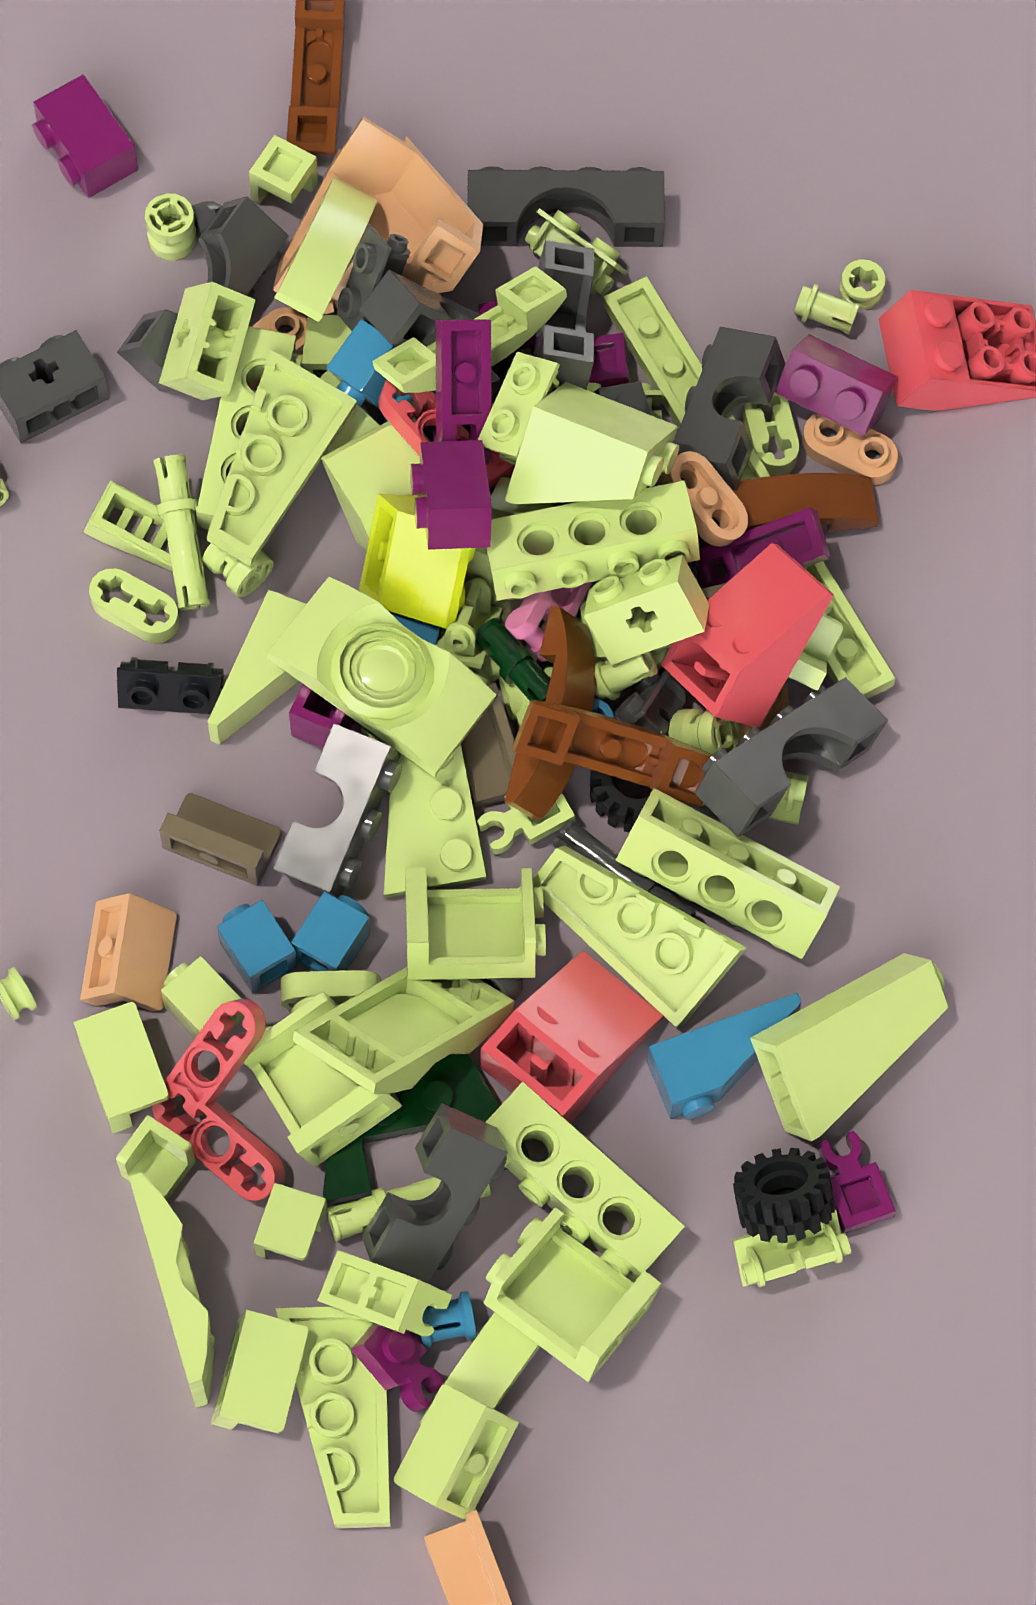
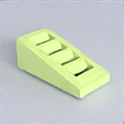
(116, 535)

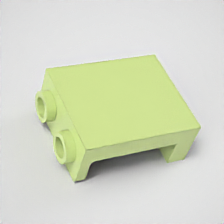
(472, 930)
(313, 1098)
(567, 1296)

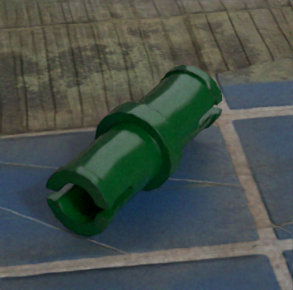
(516, 663)

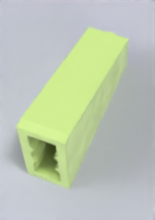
(846, 1041)

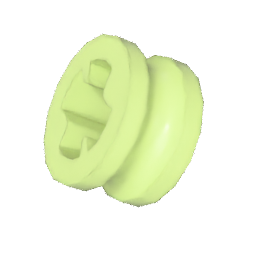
(866, 272)
(15, 994)

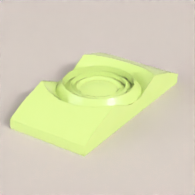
(382, 674)
(403, 1028)
(178, 1286)

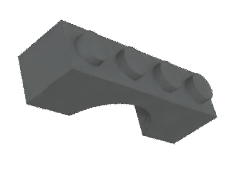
(621, 202)
(238, 249)
(564, 334)
(827, 728)

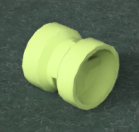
(178, 235)
(239, 576)
(704, 730)

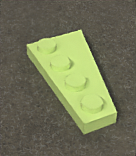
(281, 445)
(432, 827)
(643, 938)
(344, 1416)

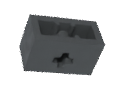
(72, 385)

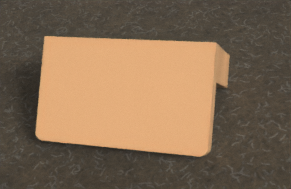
(128, 952)
(467, 1564)

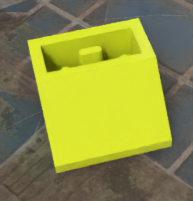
(405, 573)

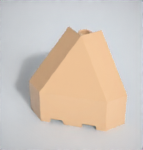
(409, 203)

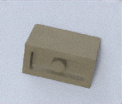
(489, 755)
(220, 838)

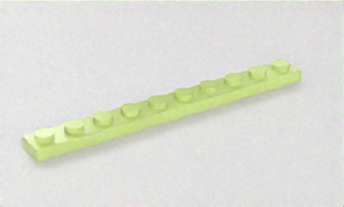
(674, 369)

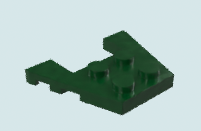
(450, 1082)

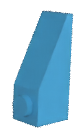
(707, 1062)

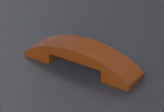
(316, 76)
(840, 499)
(568, 646)
(611, 747)

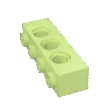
(234, 412)
(590, 541)
(728, 873)
(610, 1189)

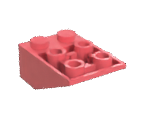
(959, 351)
(750, 638)
(570, 1036)

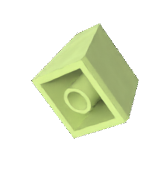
(589, 450)

